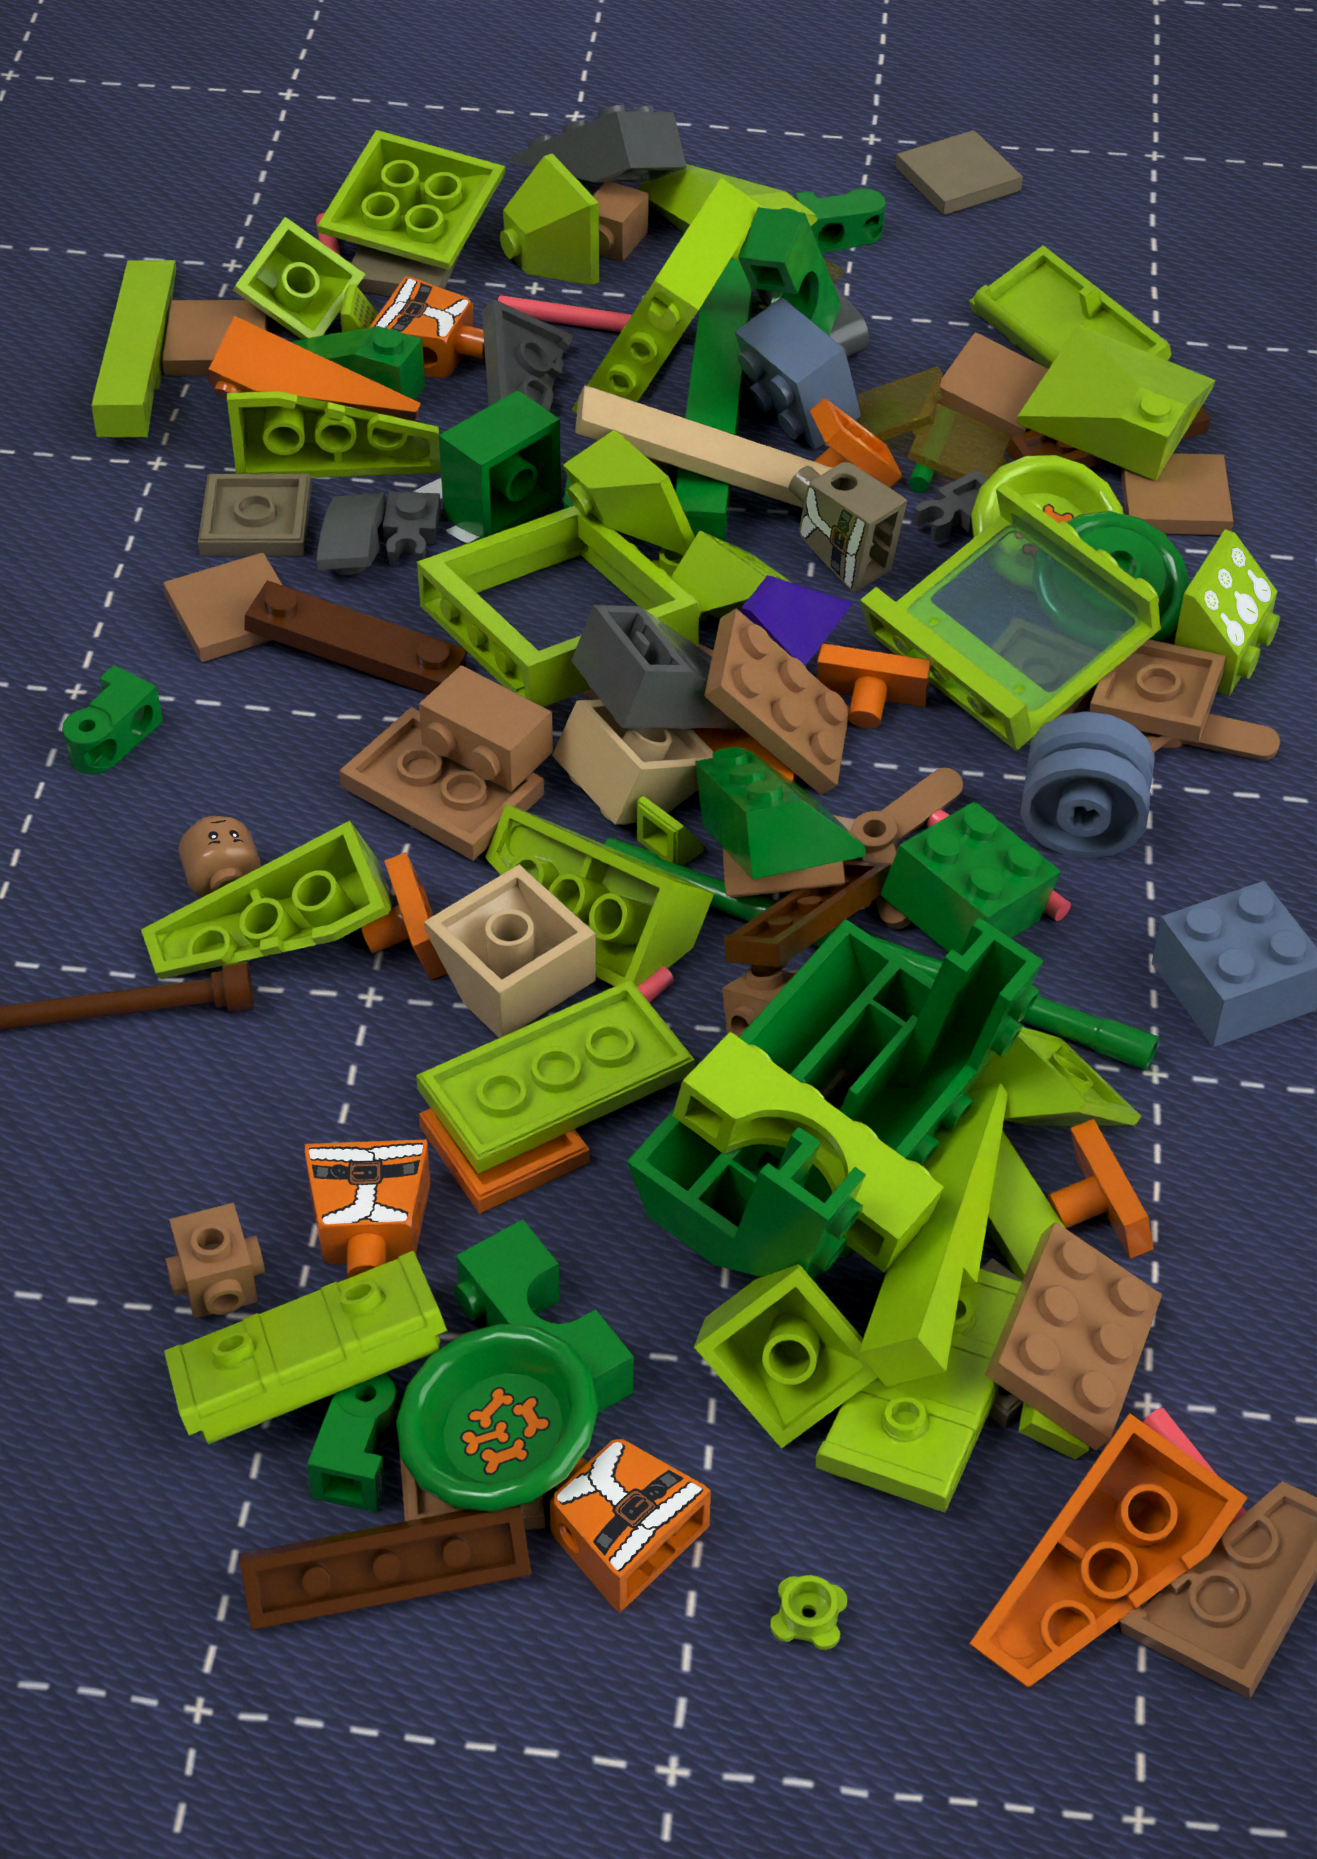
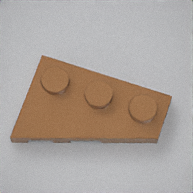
(1241, 1598)

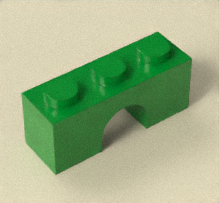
(786, 259)
(517, 1278)

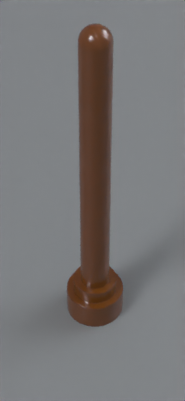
(226, 988)

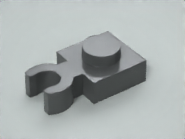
(951, 507)
(410, 524)

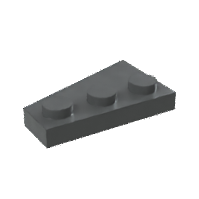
(521, 354)

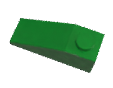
(377, 354)

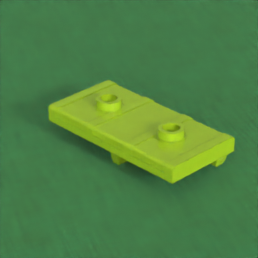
(1044, 303)
(305, 1349)
(922, 1431)

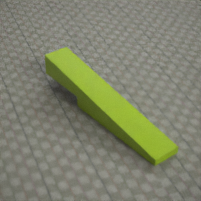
(134, 350)
(921, 1288)

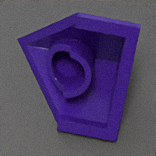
(794, 615)

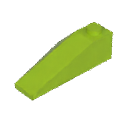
(683, 193)
(325, 439)
(281, 907)
(636, 909)

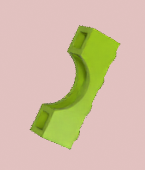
(747, 1100)

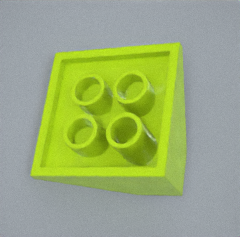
(412, 199)
(1116, 402)

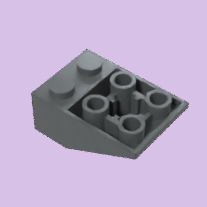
(615, 147)
(646, 671)

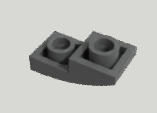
(350, 533)

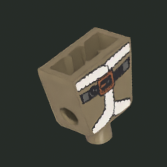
(849, 521)

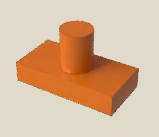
(853, 444)
(872, 680)
(407, 918)
(1102, 1191)

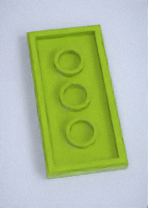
(554, 1075)

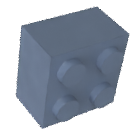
(793, 369)
(1237, 963)

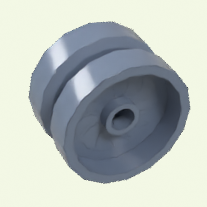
(1087, 785)

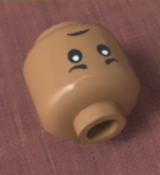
(216, 853)

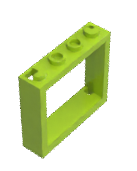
(676, 293)
(545, 676)

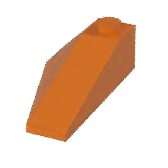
(264, 362)
(1116, 1543)

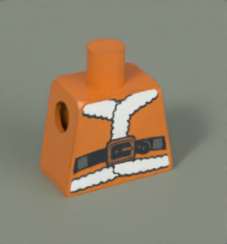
(439, 319)
(368, 1199)
(627, 1518)

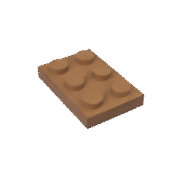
(777, 701)
(432, 789)
(1074, 1336)

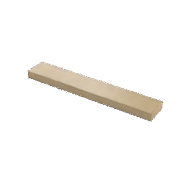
(692, 445)

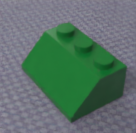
(767, 818)

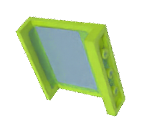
(1018, 620)

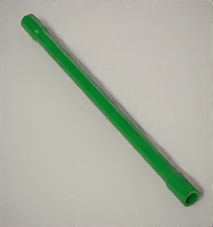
(1102, 1035)

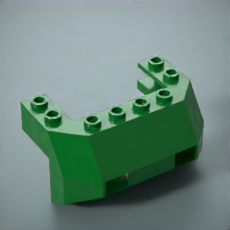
(915, 1060)

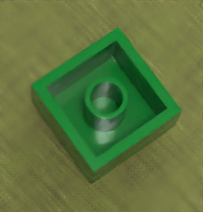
(501, 466)
(969, 871)

